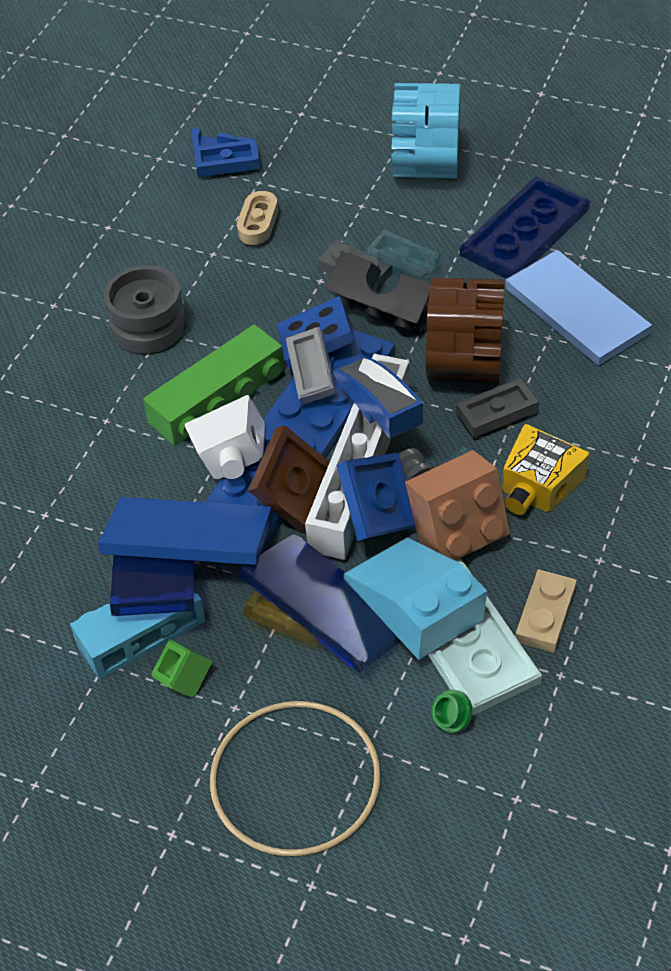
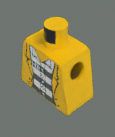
(541, 471)

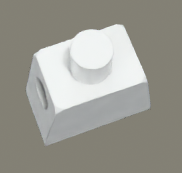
(229, 438)

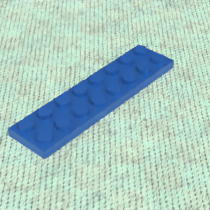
(315, 422)

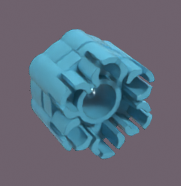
(425, 130)

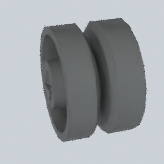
(145, 309)

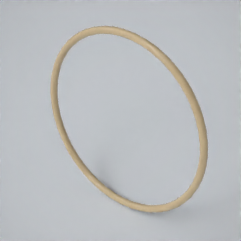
(295, 852)

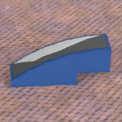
(381, 395)

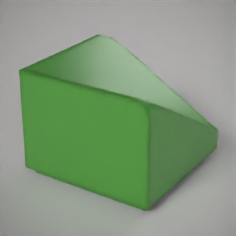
(181, 668)

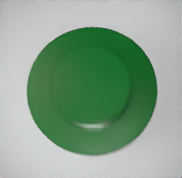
(452, 711)

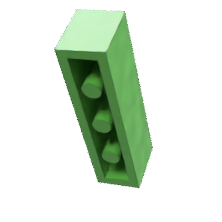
(214, 381)

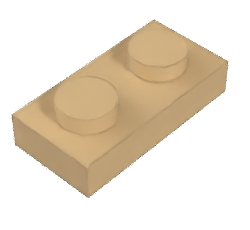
(546, 611)

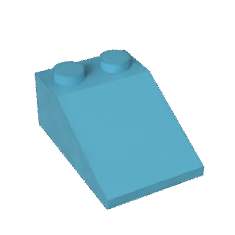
(419, 595)

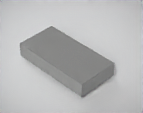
(311, 365)

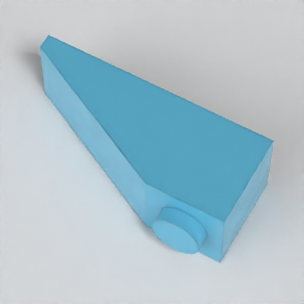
(119, 640)

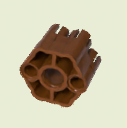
(464, 329)

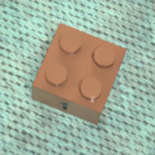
(458, 506)

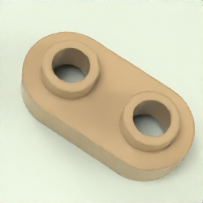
(257, 217)

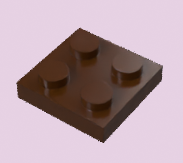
(289, 477)

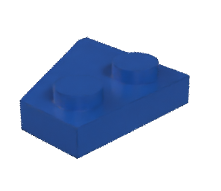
(224, 154)

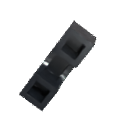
(356, 284)

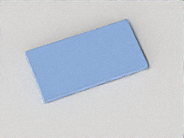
(578, 307)

